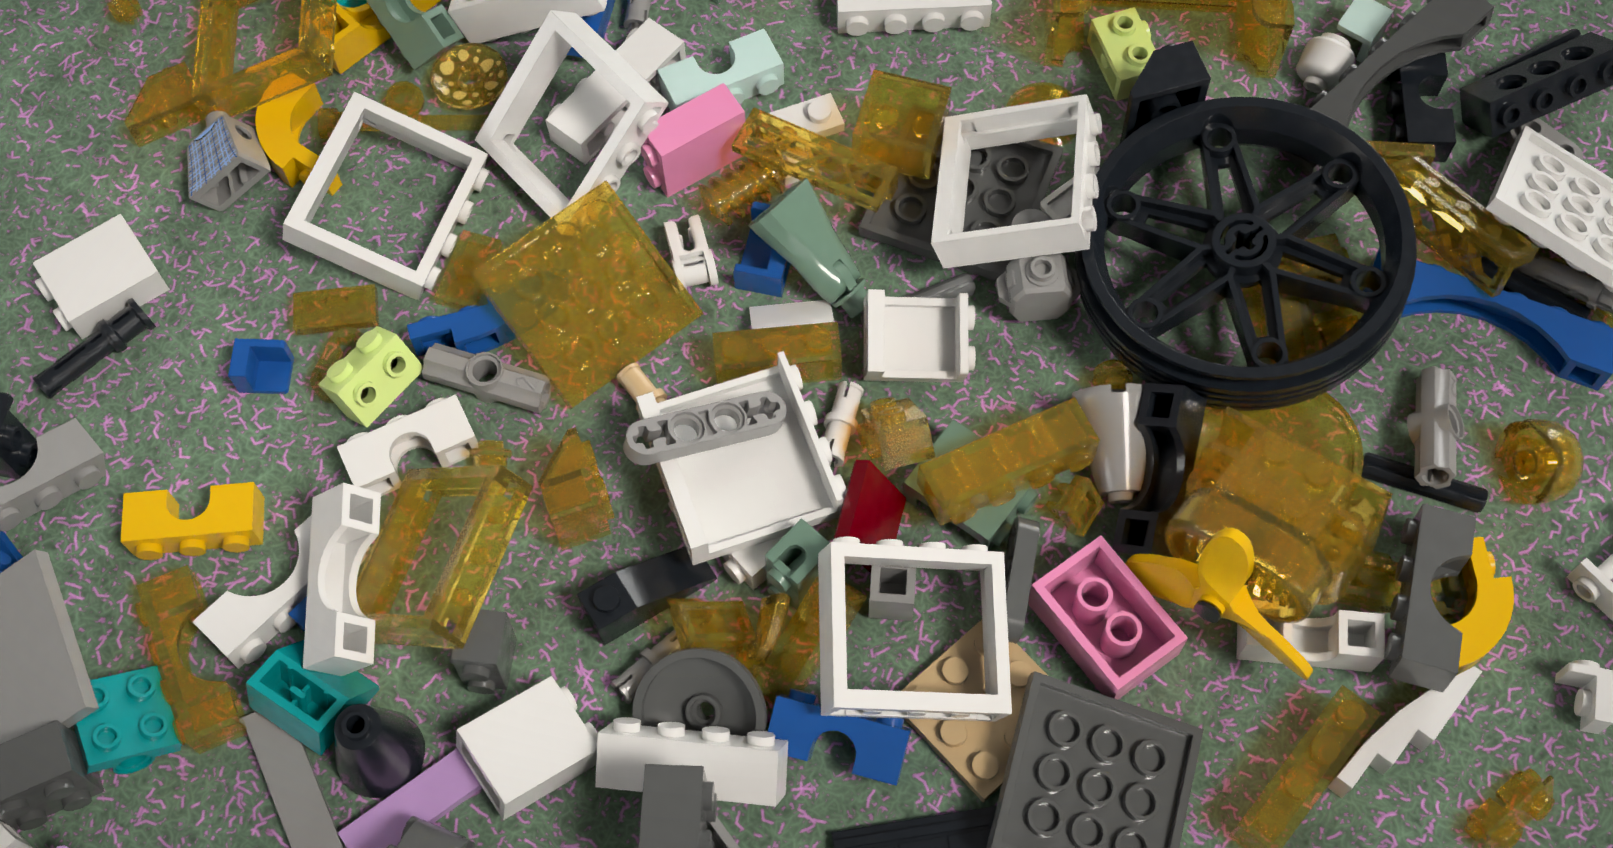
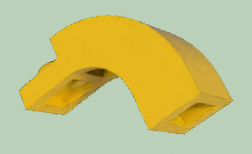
(279, 131)
(1487, 608)

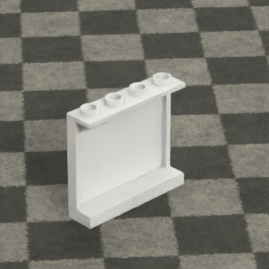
(752, 487)

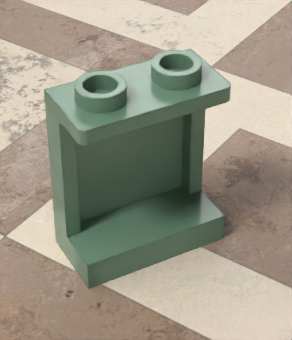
(990, 523)

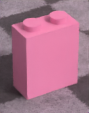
(693, 140)

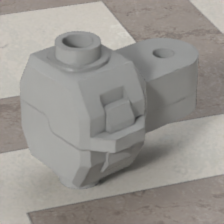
(1037, 285)

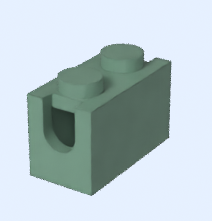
(794, 562)

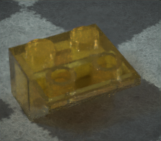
(576, 493)

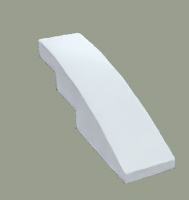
(1414, 724)

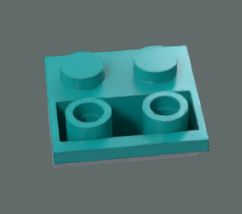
(302, 699)

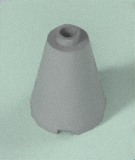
(1121, 454)

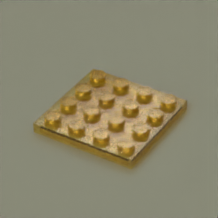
(587, 294)

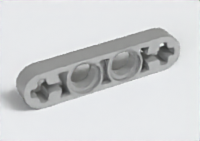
(708, 433)

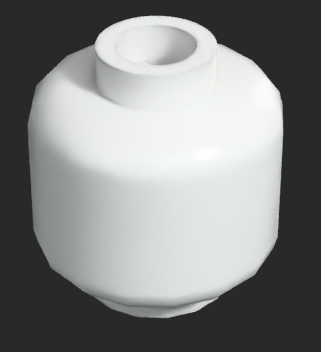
(1324, 62)

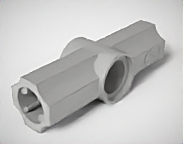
(464, 370)
(1435, 427)

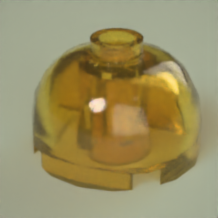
(1543, 456)

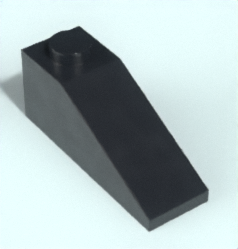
(641, 592)

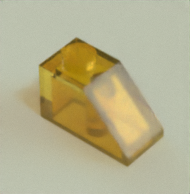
(163, 106)

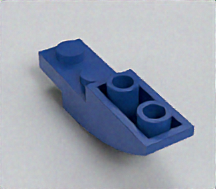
(470, 330)

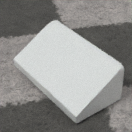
(791, 314)

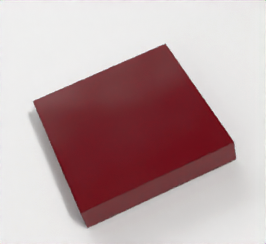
(870, 506)

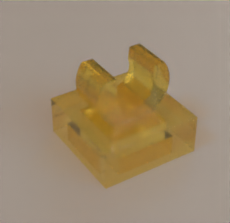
(1077, 505)

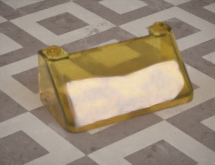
(1260, 27)

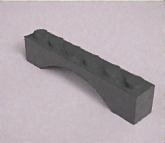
(1433, 30)

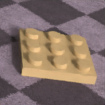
(972, 748)

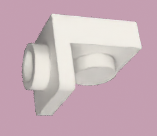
(1595, 698)

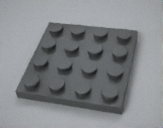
(999, 187)
(1093, 773)

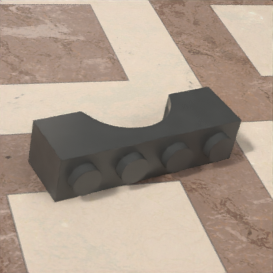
(1424, 644)

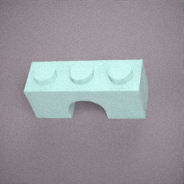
(753, 72)

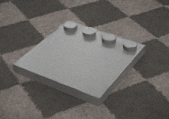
(39, 653)

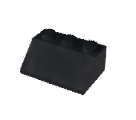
(1168, 81)

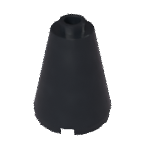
(377, 750)

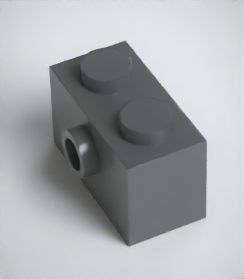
(487, 654)

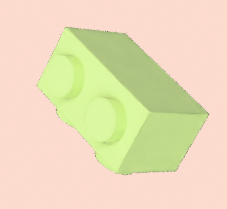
(1121, 49)
(371, 375)

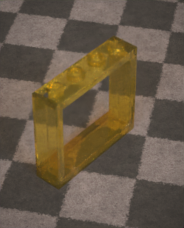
(213, 79)
(469, 567)

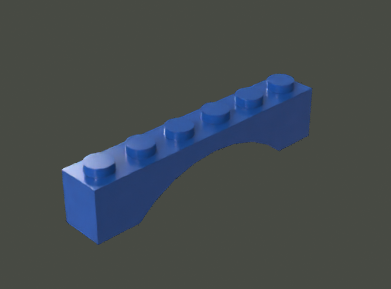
(1568, 343)

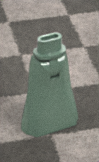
(805, 238)

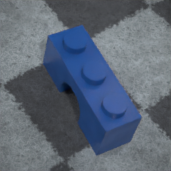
(877, 742)

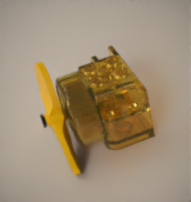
(1264, 534)

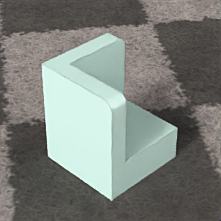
(1366, 23)

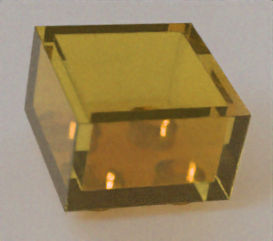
(902, 122)

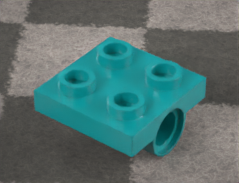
(130, 724)

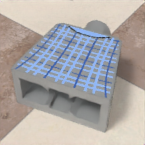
(224, 161)

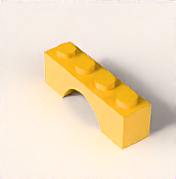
(361, 32)

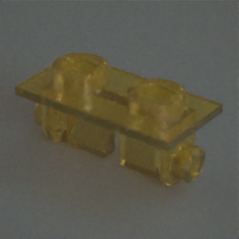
(1526, 800)

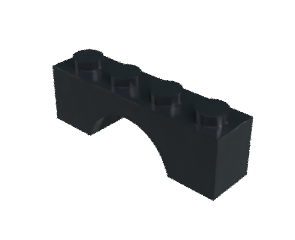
(1171, 431)

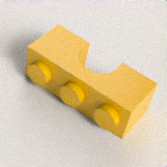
(229, 522)

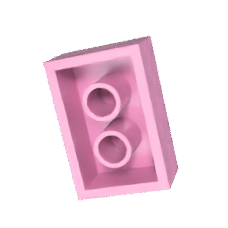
(1106, 619)

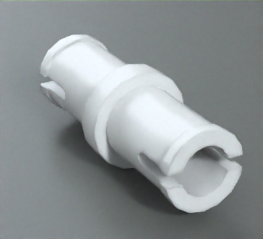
(841, 420)

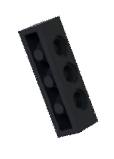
(1538, 85)

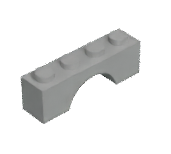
(63, 465)

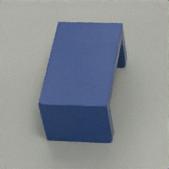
(761, 266)

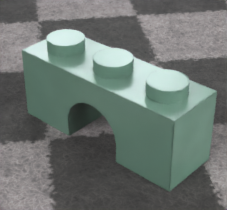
(417, 33)

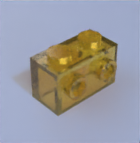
(895, 433)

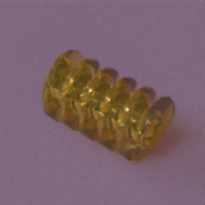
(740, 187)

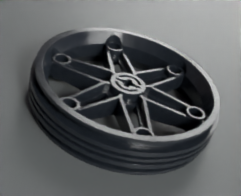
(1248, 250)

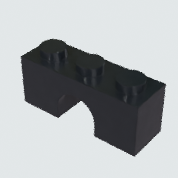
(1411, 115)

